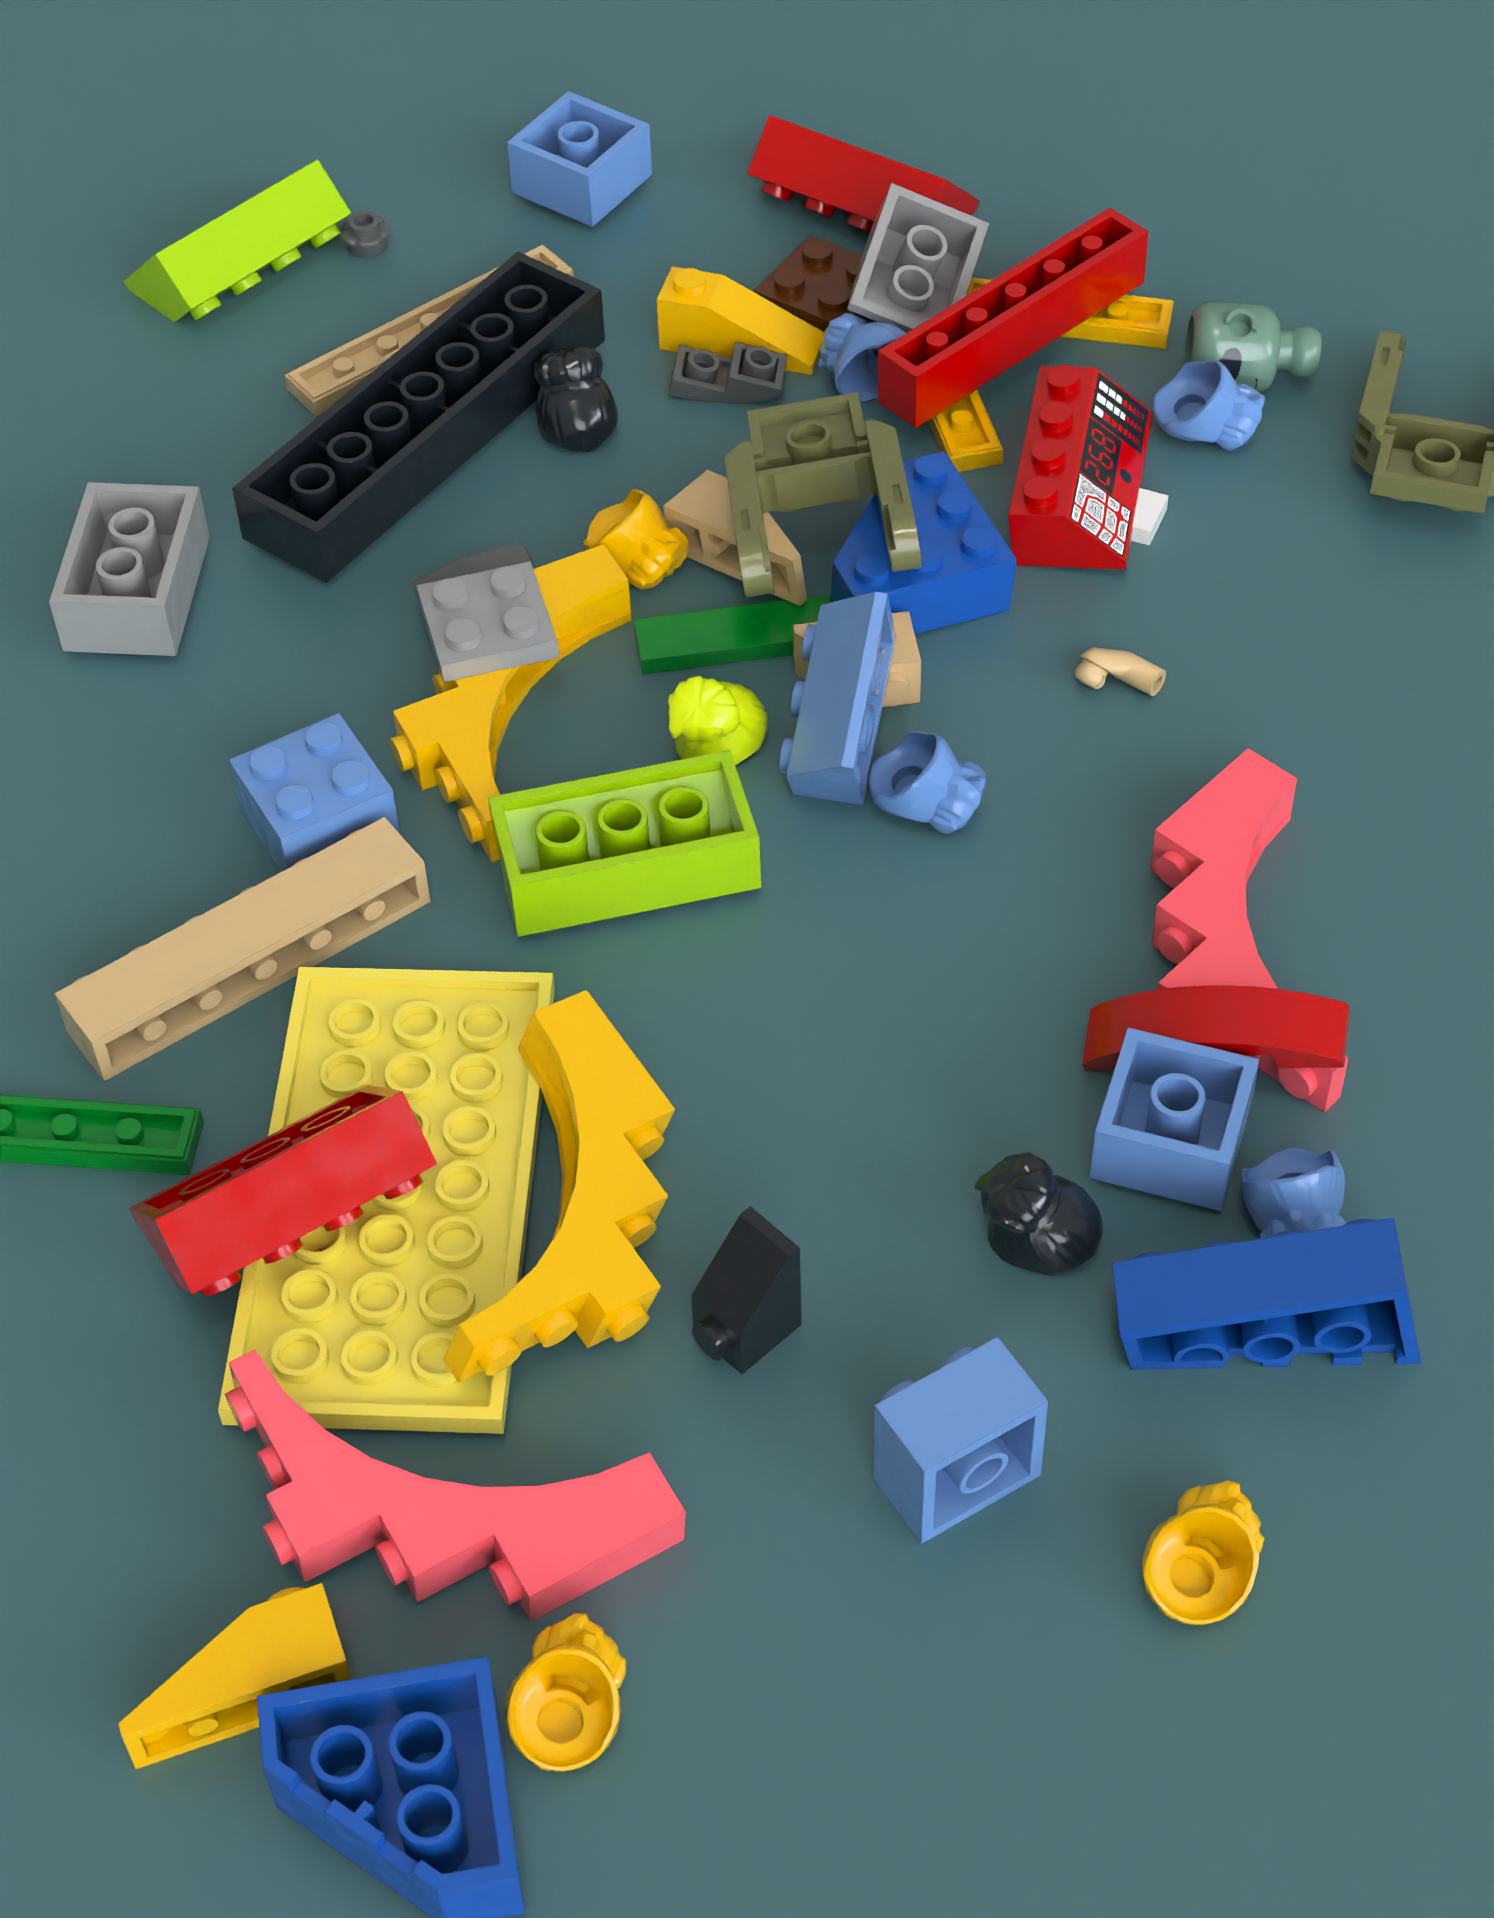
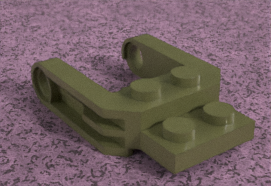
(1418, 454)
(811, 458)

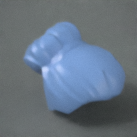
(852, 353)
(1208, 406)
(927, 783)
(1294, 1191)

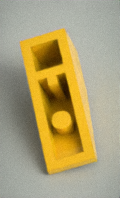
(716, 312)
(214, 1696)

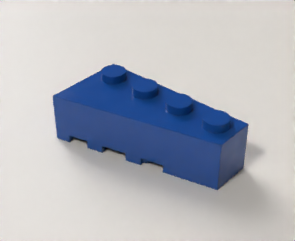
(1269, 1300)

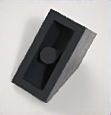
(748, 1294)

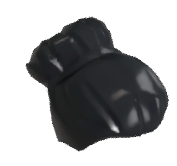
(574, 400)
(1038, 1216)

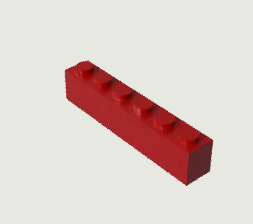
(1011, 317)

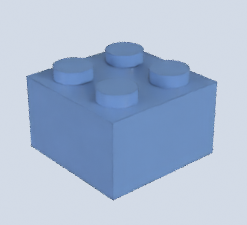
(580, 158)
(310, 790)
(1174, 1119)
(958, 1438)

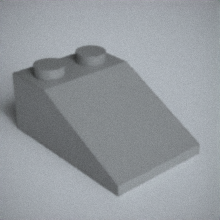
(915, 260)

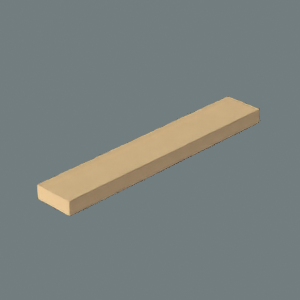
(337, 372)

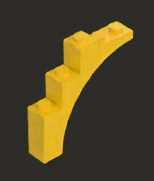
(458, 731)
(606, 1124)

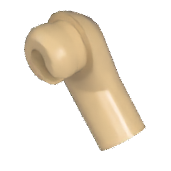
(1122, 665)

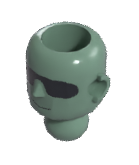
(1250, 342)

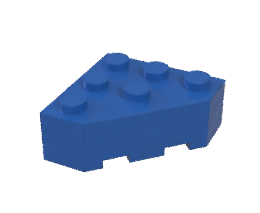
(963, 556)
(403, 1782)

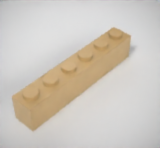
(243, 948)

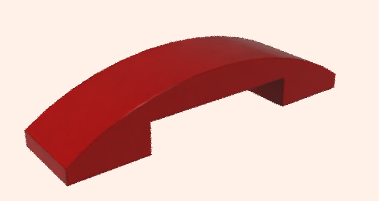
(1243, 1020)

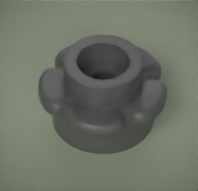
(365, 234)

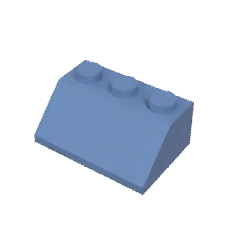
(840, 699)

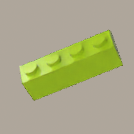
(241, 244)
(625, 842)

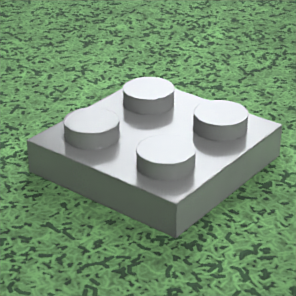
(487, 621)

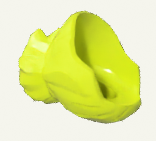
(715, 718)

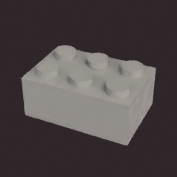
(130, 569)

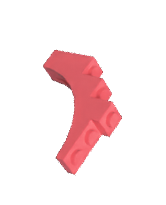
(1203, 922)
(433, 1532)

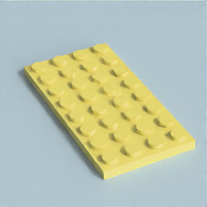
(371, 1308)

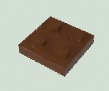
(813, 282)

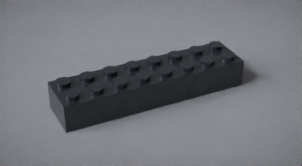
(415, 418)

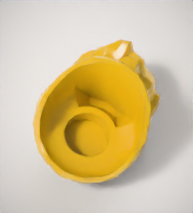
(639, 539)
(1204, 1555)
(567, 1697)

